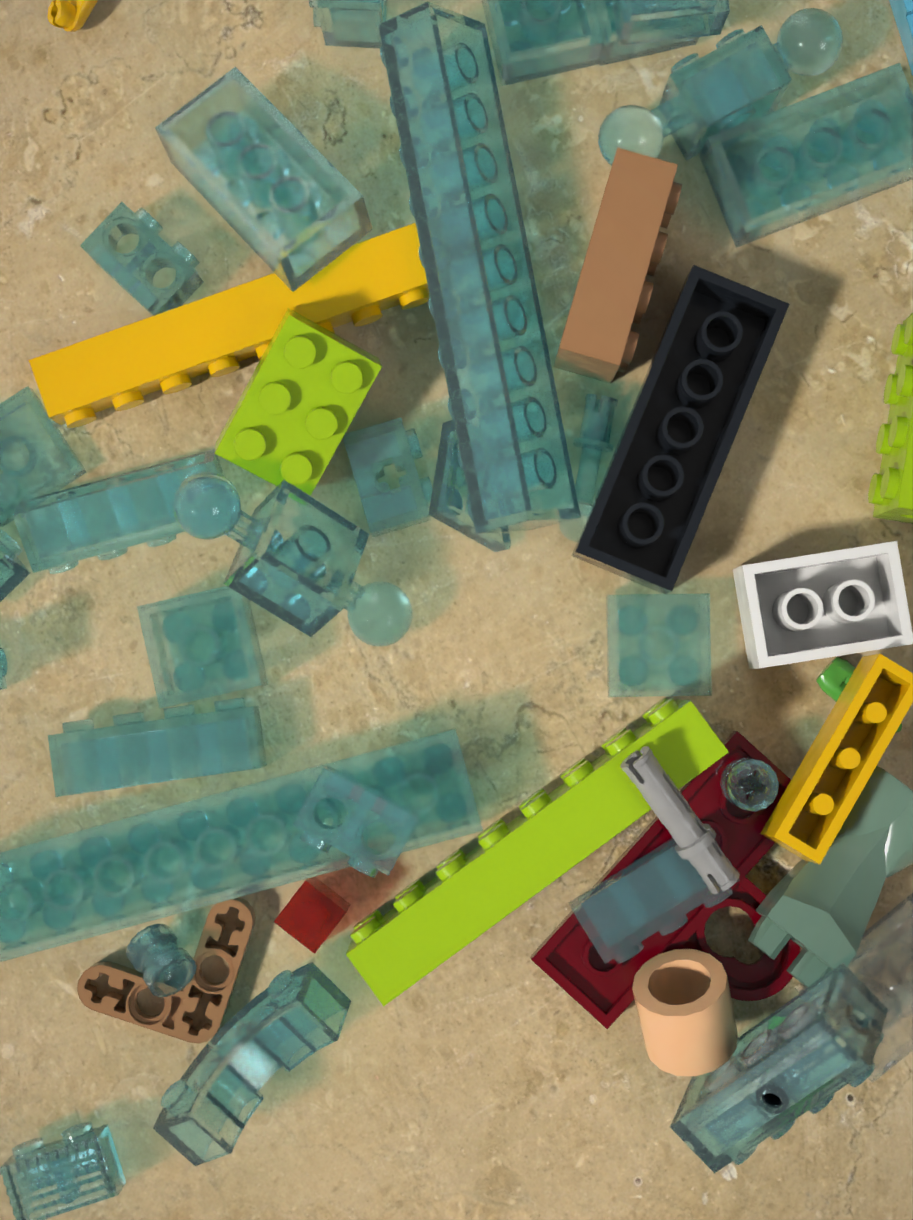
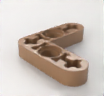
(173, 1018)

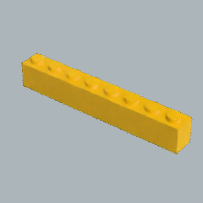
(226, 329)

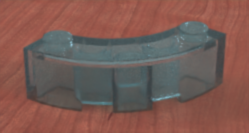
(222, 1084)

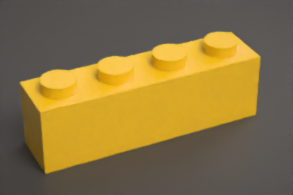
(841, 758)

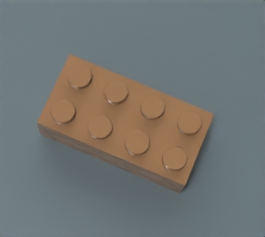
(618, 258)

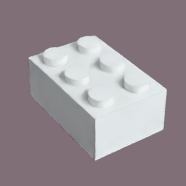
(823, 605)

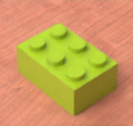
(297, 404)

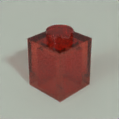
(312, 913)

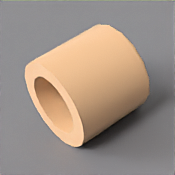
(685, 1012)

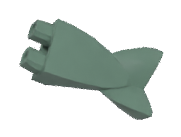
(831, 902)

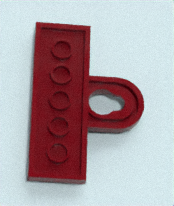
(607, 988)

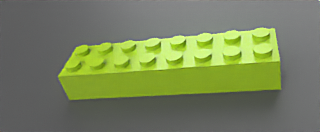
(527, 853)

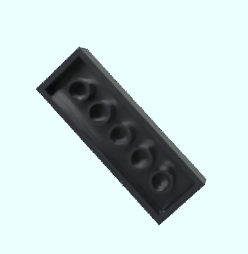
(680, 430)

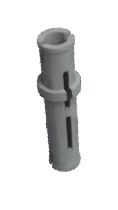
(693, 838)

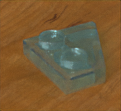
(451, 496)

